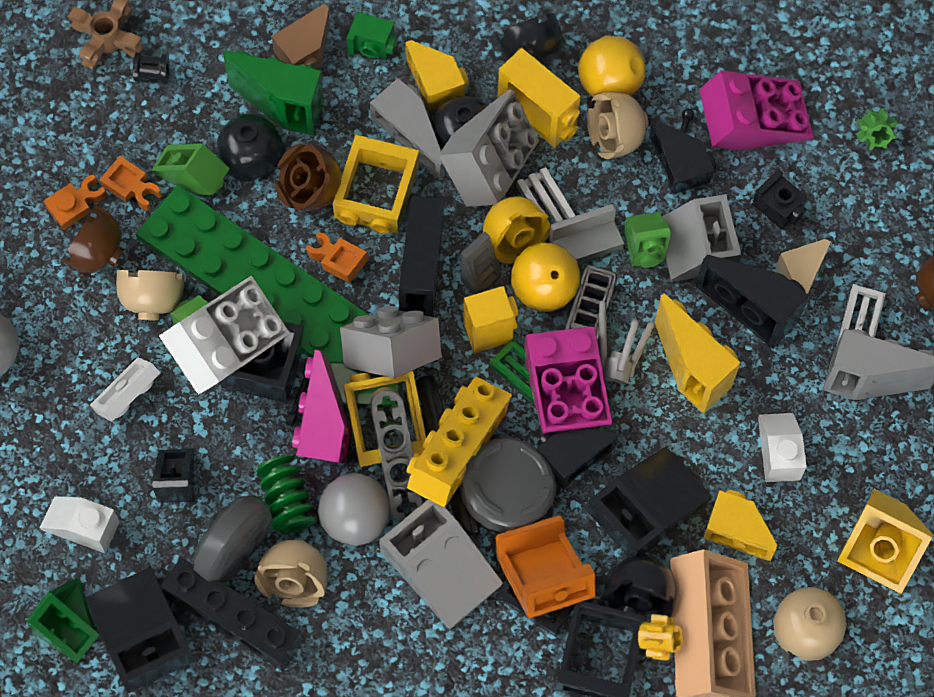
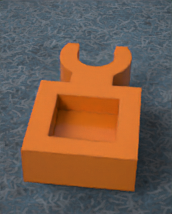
(129, 181)
(71, 204)
(341, 259)

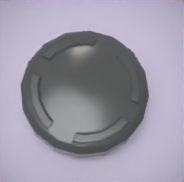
(508, 485)
(232, 538)

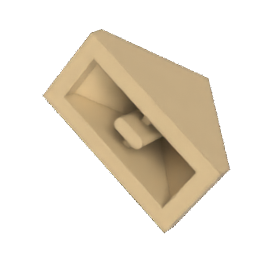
(803, 262)

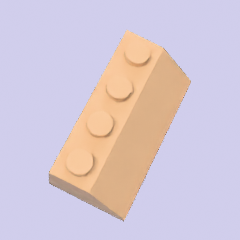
(715, 626)

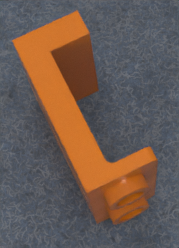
(544, 567)

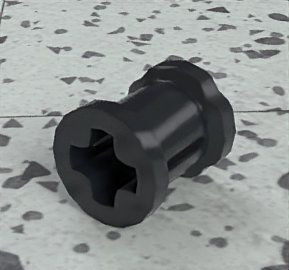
(151, 67)

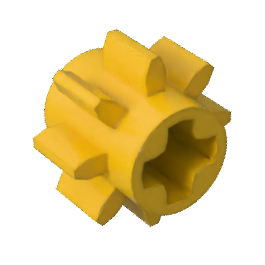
(660, 637)

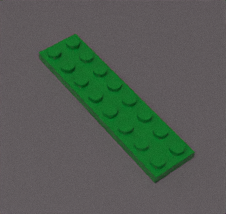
(225, 255)

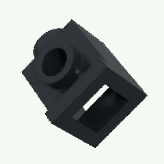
(776, 209)

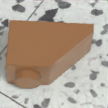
(304, 39)

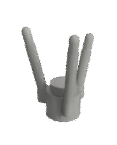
(620, 366)

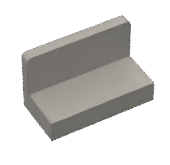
(588, 234)

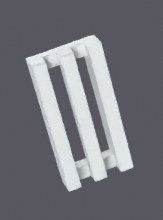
(534, 180)
(867, 294)

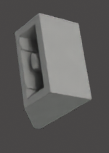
(698, 230)

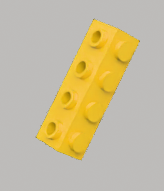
(460, 436)

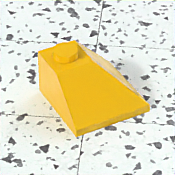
(886, 542)

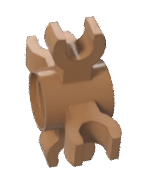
(108, 42)

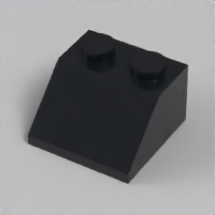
(272, 371)

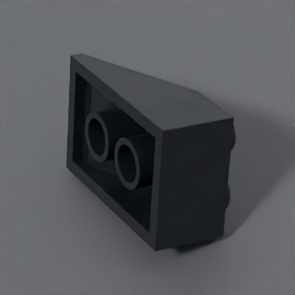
(754, 296)

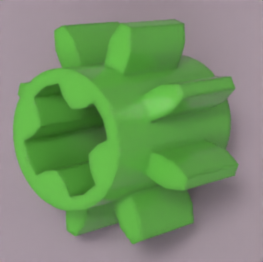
(876, 129)

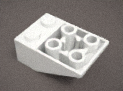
(224, 335)

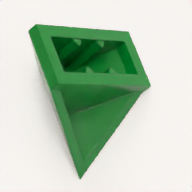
(65, 620)

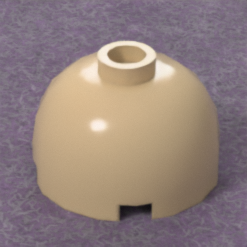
(616, 124)
(149, 292)
(292, 572)
(810, 623)

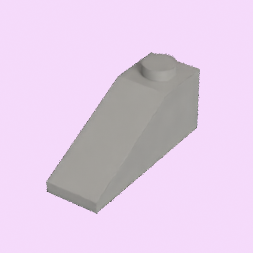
(404, 117)

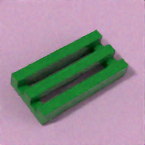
(508, 375)

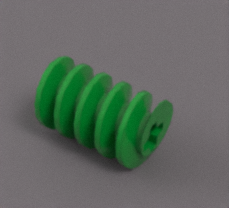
(282, 495)

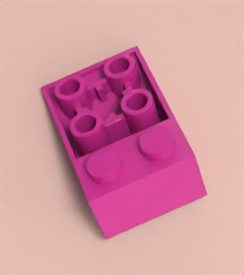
(754, 111)
(578, 388)
(325, 423)

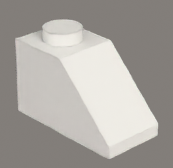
(781, 447)
(81, 522)

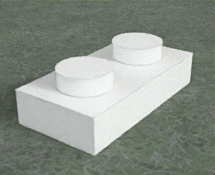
(124, 389)

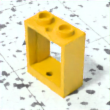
(544, 97)
(384, 156)
(364, 381)

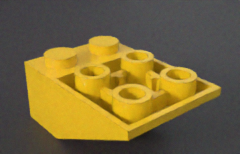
(698, 362)

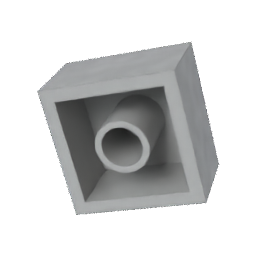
(390, 342)

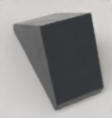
(174, 476)

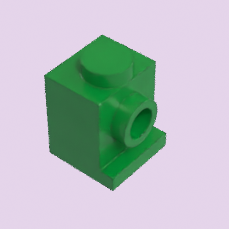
(371, 36)

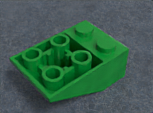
(280, 90)

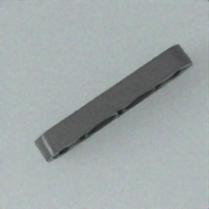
(394, 455)

